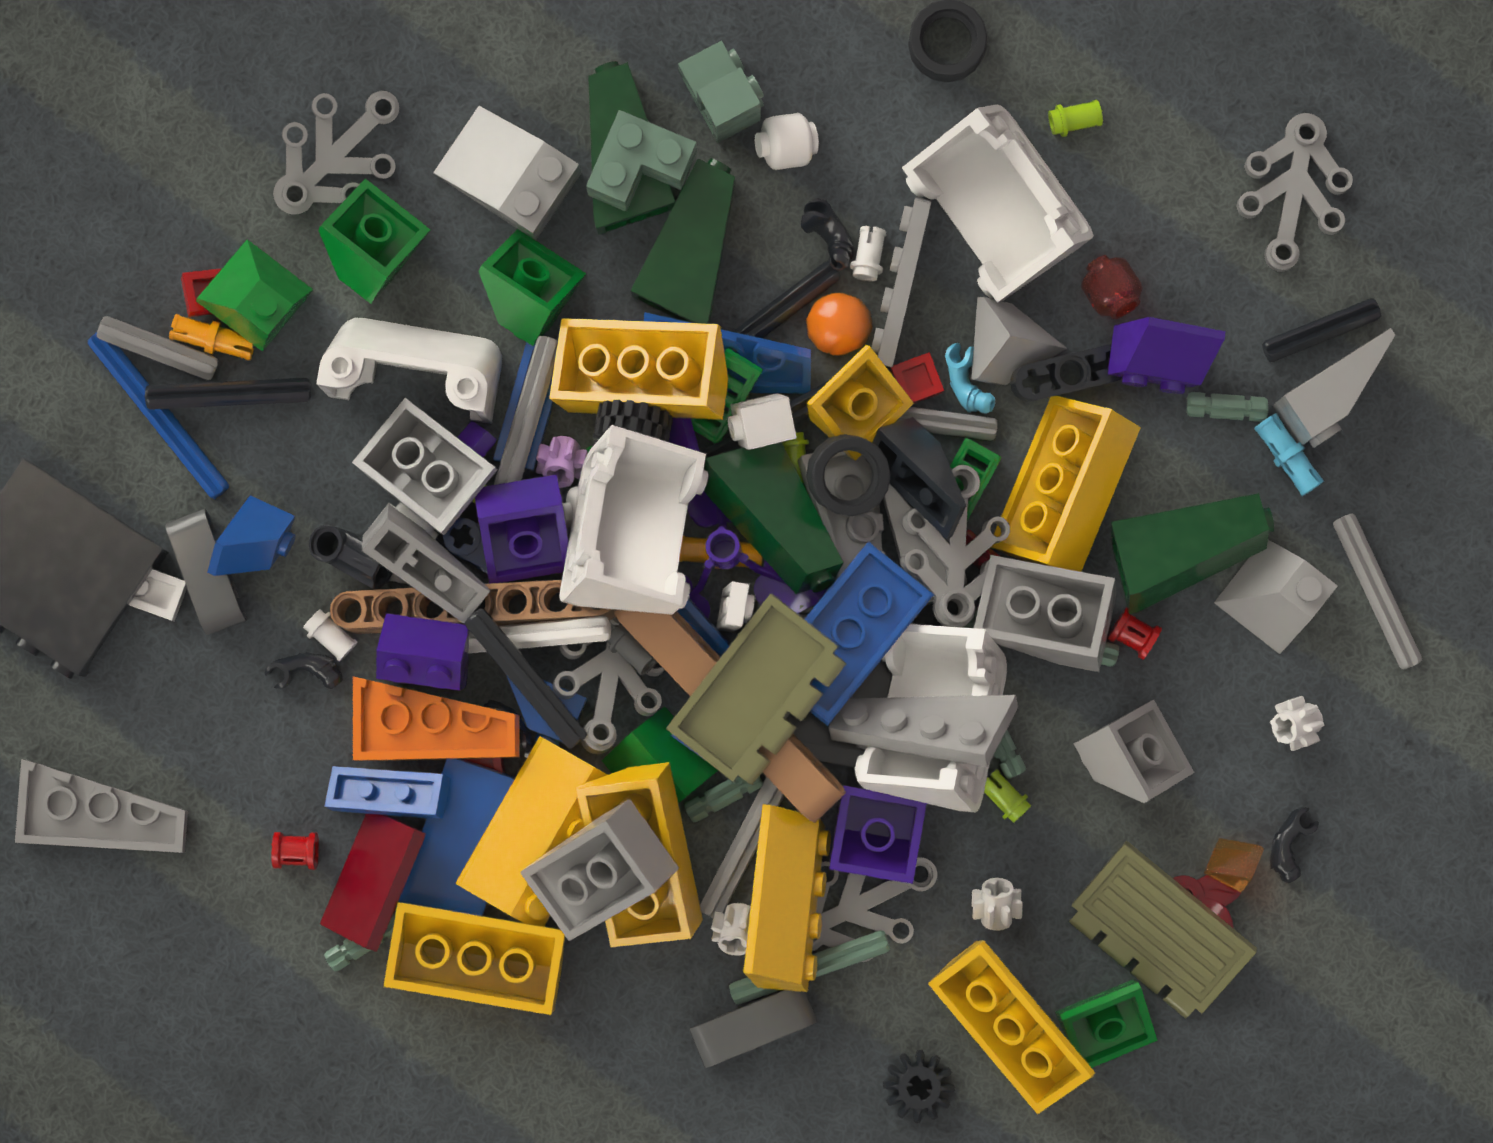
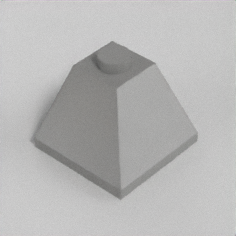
(1275, 595)
(1135, 754)

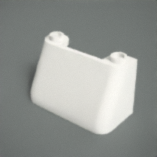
(999, 199)
(468, 361)
(631, 524)
(935, 664)

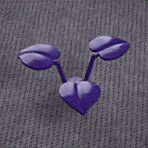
(726, 552)

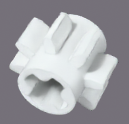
(1297, 723)
(997, 904)
(732, 928)

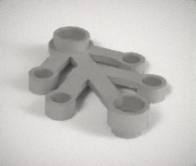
(331, 157)
(1295, 184)
(954, 556)
(611, 667)
(854, 907)

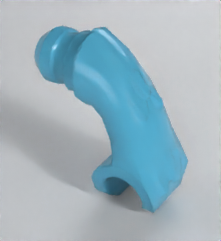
(967, 394)

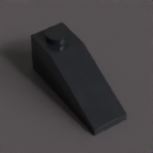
(922, 473)

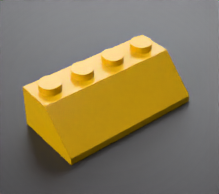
(641, 361)
(1066, 483)
(530, 822)
(786, 900)
(675, 907)
(475, 958)
(1010, 1026)

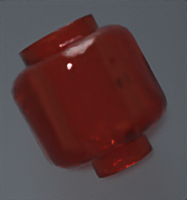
(1112, 286)

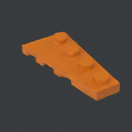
(423, 726)

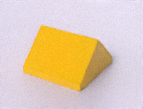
(859, 400)

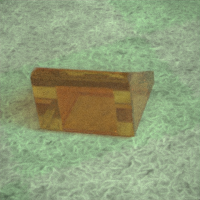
(1234, 863)

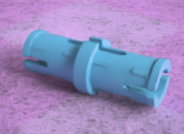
(1289, 454)

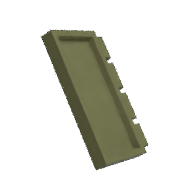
(754, 688)
(1163, 929)

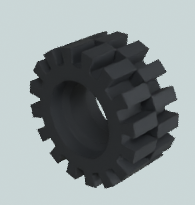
(633, 417)

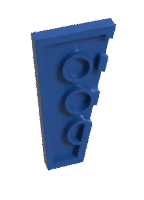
(783, 365)

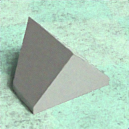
(1006, 341)

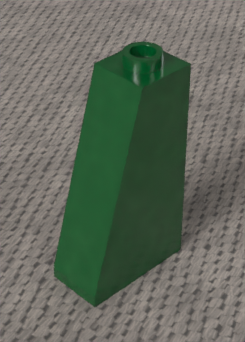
(611, 91)
(688, 253)
(775, 514)
(1186, 545)

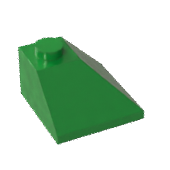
(370, 239)
(528, 285)
(254, 295)

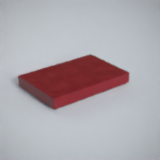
(372, 880)

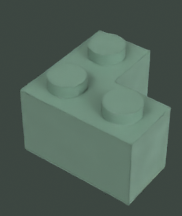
(722, 90)
(638, 149)

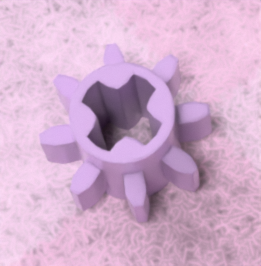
(561, 458)

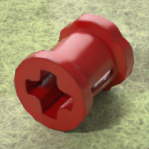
(1134, 633)
(295, 850)

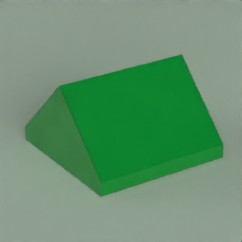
(654, 745)
(1108, 1023)

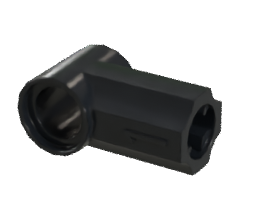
(348, 556)

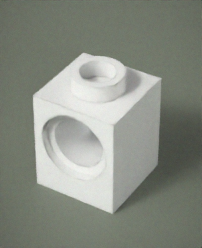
(761, 421)

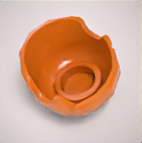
(839, 324)

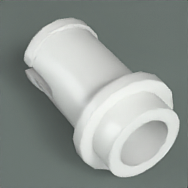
(868, 256)
(329, 634)

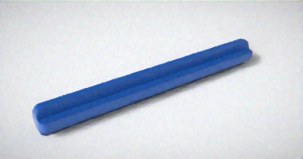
(161, 419)

